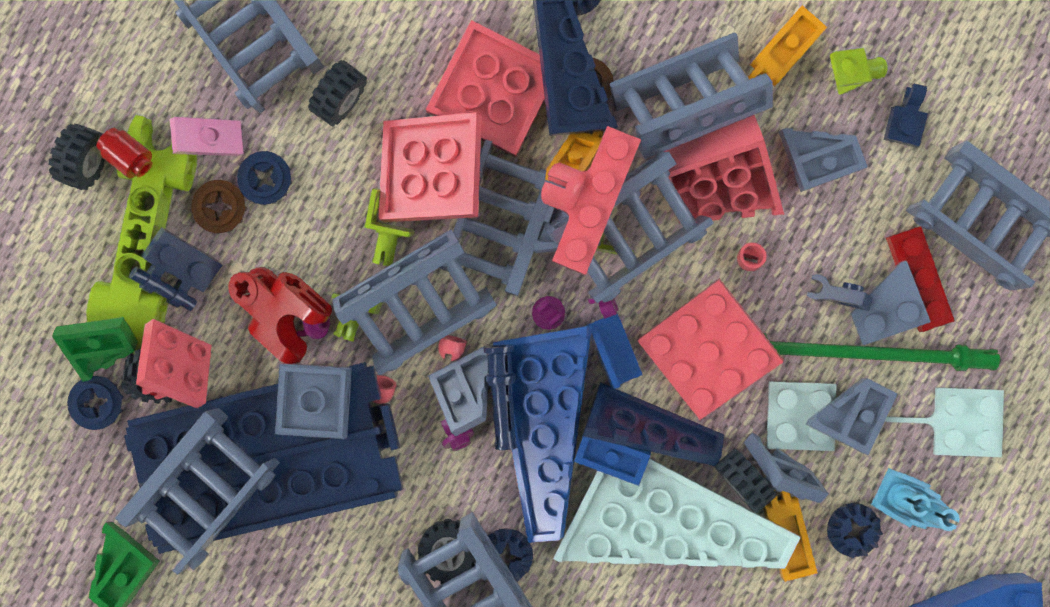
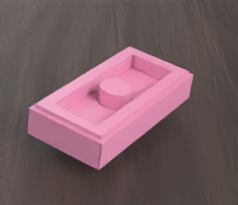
(206, 136)

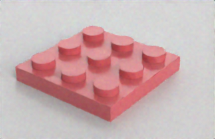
(497, 82)
(430, 168)
(710, 349)

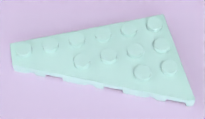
(670, 524)

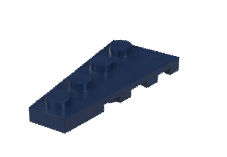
(570, 83)
(644, 426)

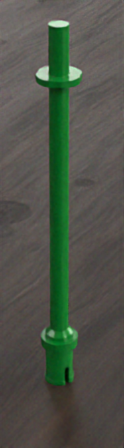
(959, 357)

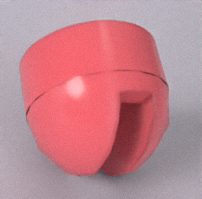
(751, 251)
(453, 346)
(387, 389)

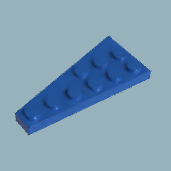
(547, 417)

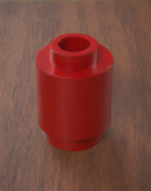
(125, 153)

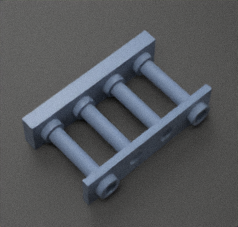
(280, 30)
(702, 116)
(992, 181)
(693, 229)
(522, 243)
(385, 288)
(165, 483)
(487, 566)

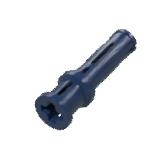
(501, 381)

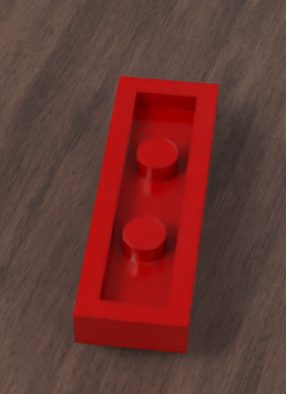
(914, 249)

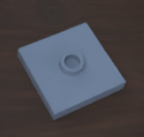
(313, 401)

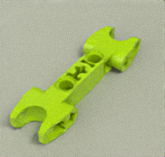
(123, 295)

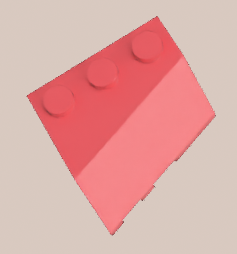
(726, 172)

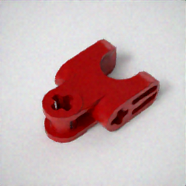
(274, 305)

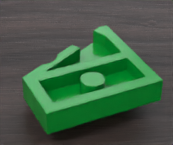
(95, 344)
(120, 568)

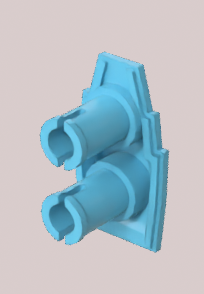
(913, 502)

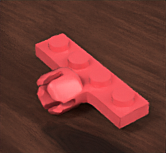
(589, 197)

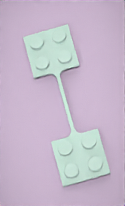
(963, 419)

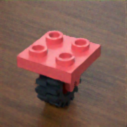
(168, 367)

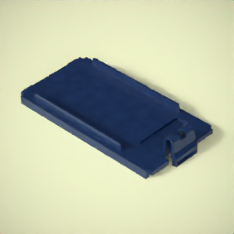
(313, 472)

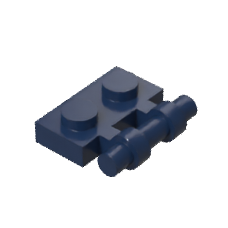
(179, 259)

